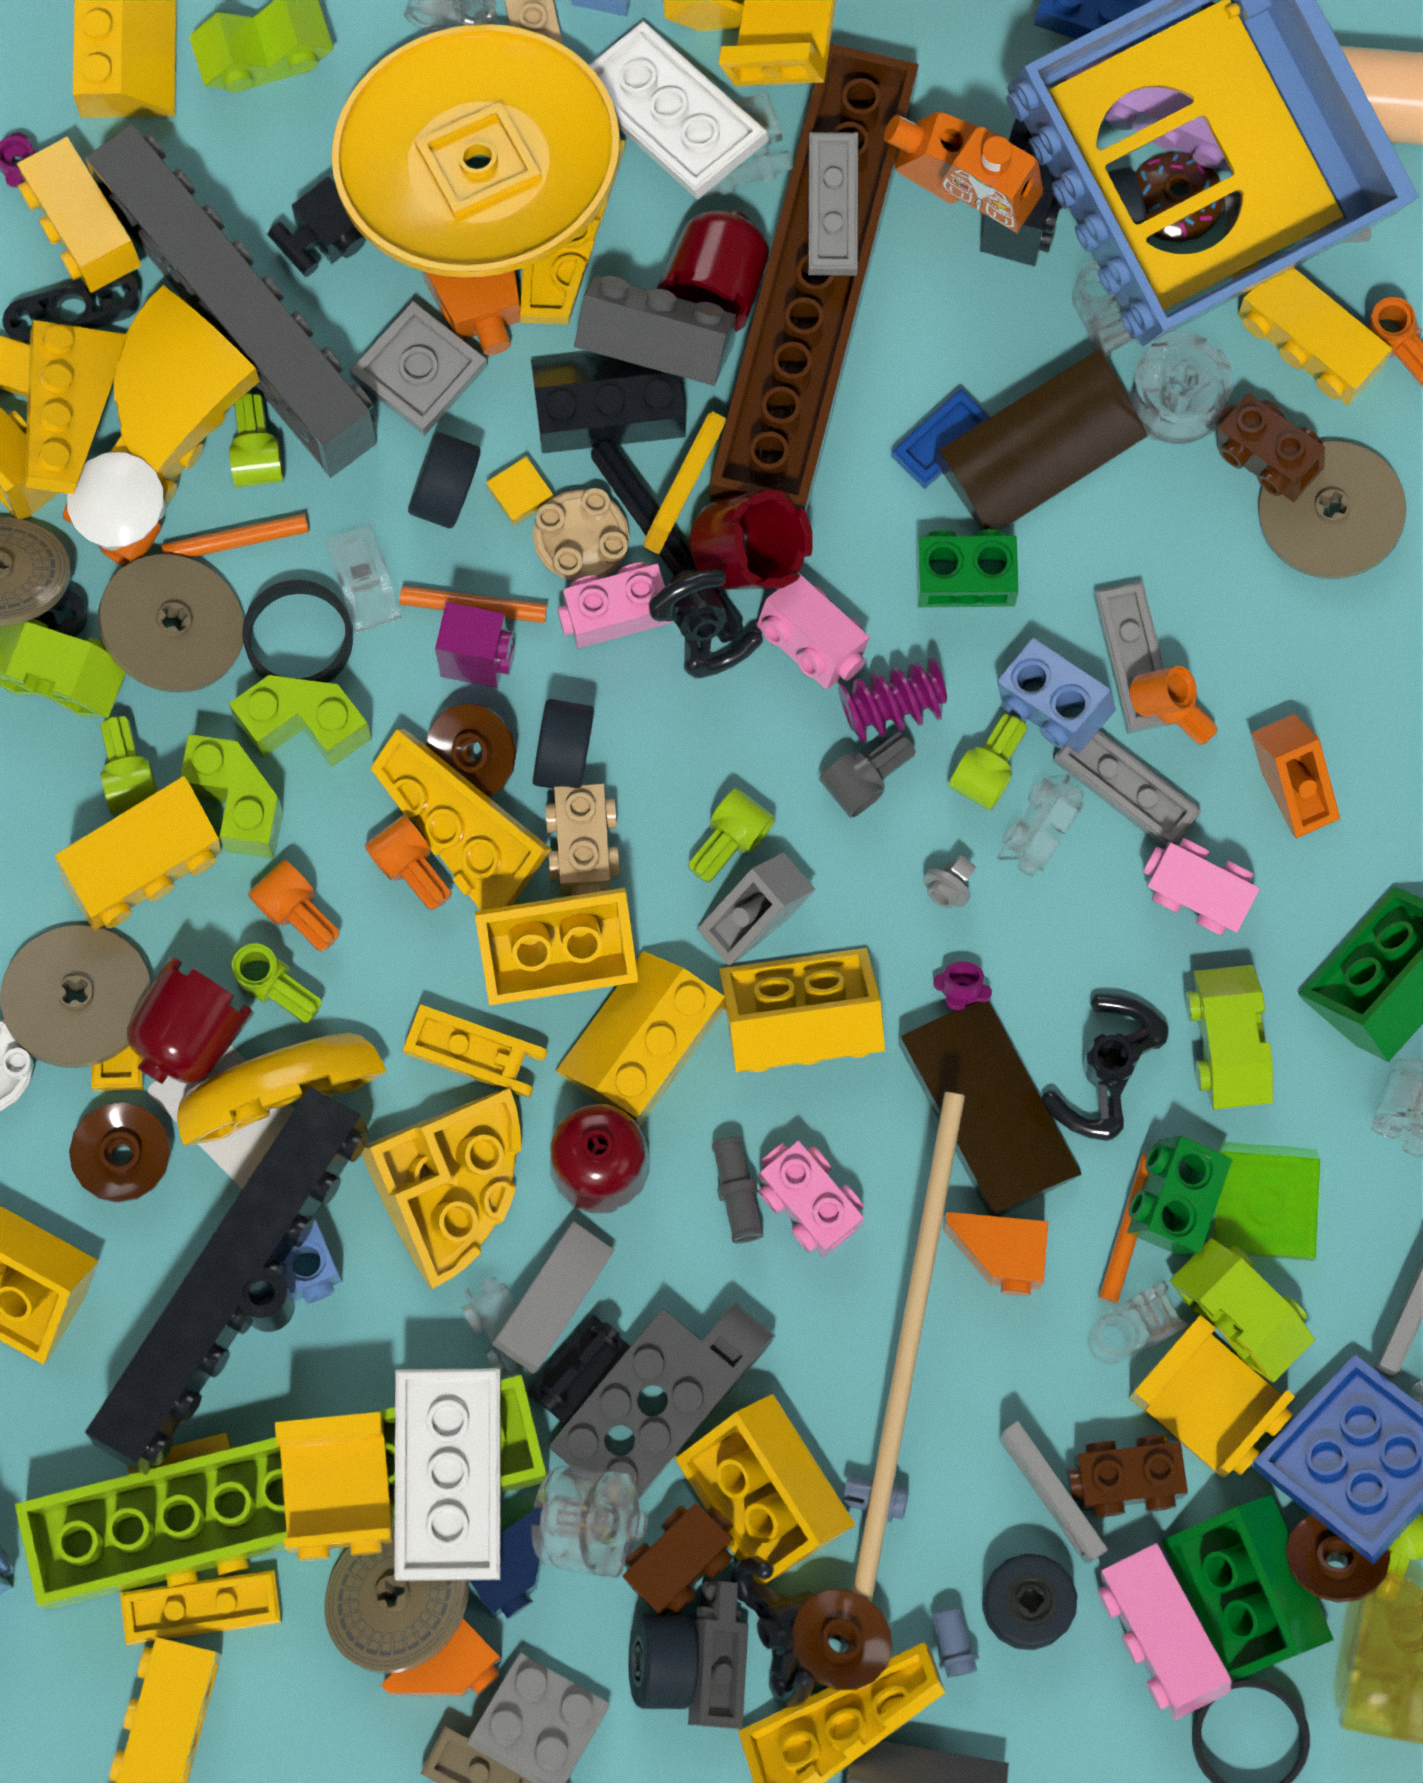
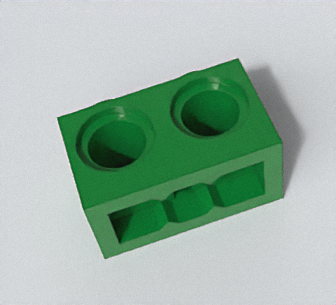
(968, 583)
(1189, 1201)

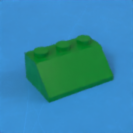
(1375, 978)
(1243, 1588)

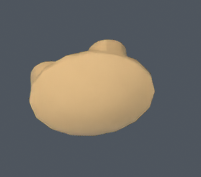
(581, 534)

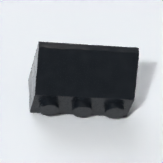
(604, 398)

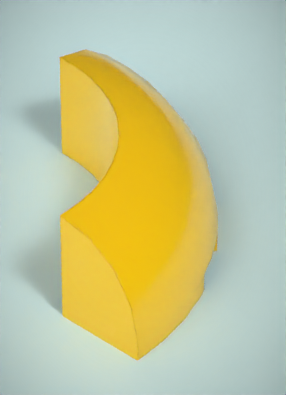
(273, 1080)

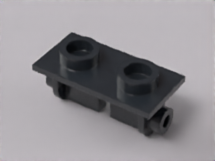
(579, 1369)

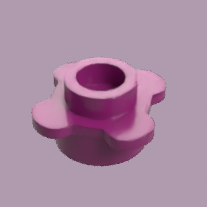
(14, 146)
(962, 985)

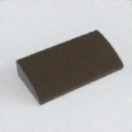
(1042, 443)
(1004, 1125)

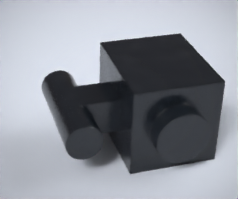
(321, 225)

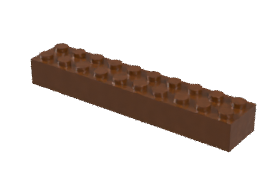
(807, 320)

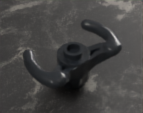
(700, 616)
(1110, 1066)
(774, 1629)

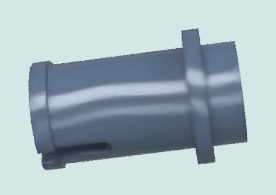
(858, 1494)
(954, 1643)

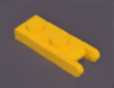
(470, 1049)

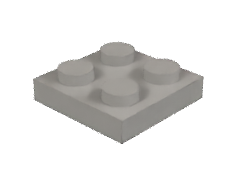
(418, 368)
(538, 1723)

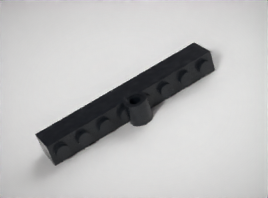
(228, 1280)

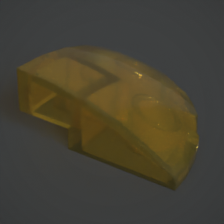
(1387, 1664)

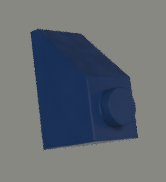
(518, 1570)

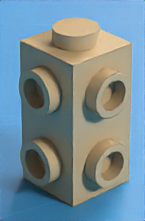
(583, 853)

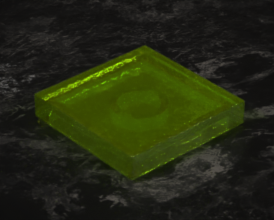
(1269, 1206)

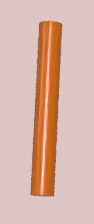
(238, 537)
(436, 600)
(1123, 1246)

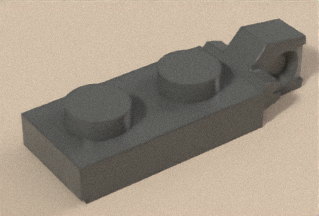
(721, 1658)

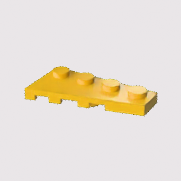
(555, 282)
(467, 829)

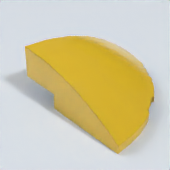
(175, 380)
(448, 1181)

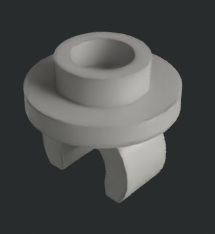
(947, 885)

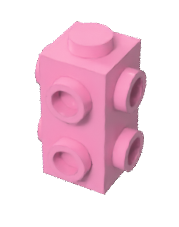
(610, 606)
(814, 632)
(1186, 878)
(801, 1187)

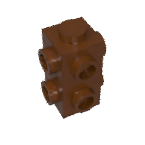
(1270, 446)
(1119, 1477)
(692, 1546)

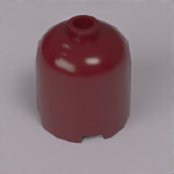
(718, 262)
(753, 539)
(184, 1025)
(599, 1180)

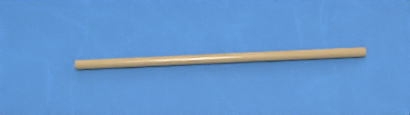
(908, 1345)

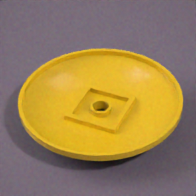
(466, 95)

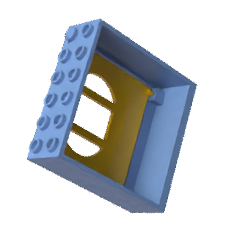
(1281, 113)

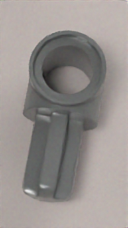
(858, 779)

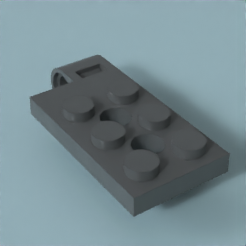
(690, 1372)

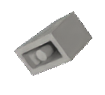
(756, 907)

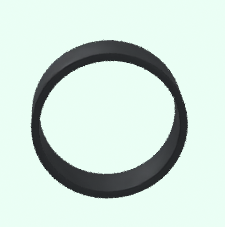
(290, 588)
(1281, 1694)

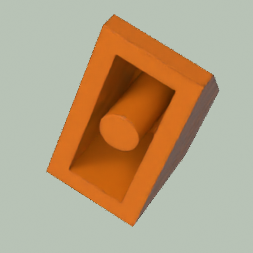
(1296, 774)
(1002, 1249)
(459, 1667)

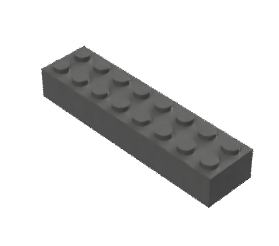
(224, 289)

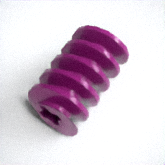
(894, 700)

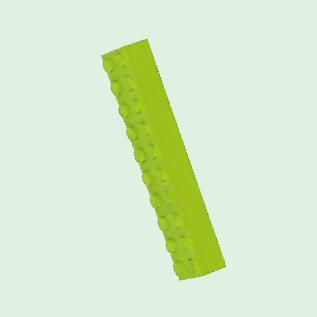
(202, 1512)

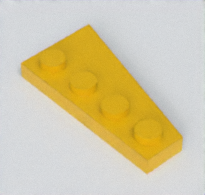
(66, 398)
(840, 1725)

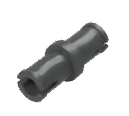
(737, 1190)

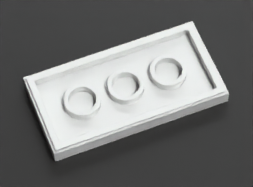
(676, 111)
(447, 1475)

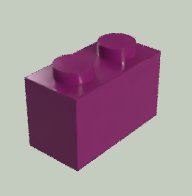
(474, 645)

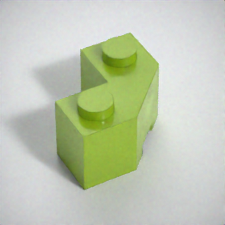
(260, 49)
(59, 668)
(285, 706)
(225, 774)
(1236, 1057)
(1237, 1301)

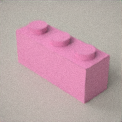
(1163, 1632)

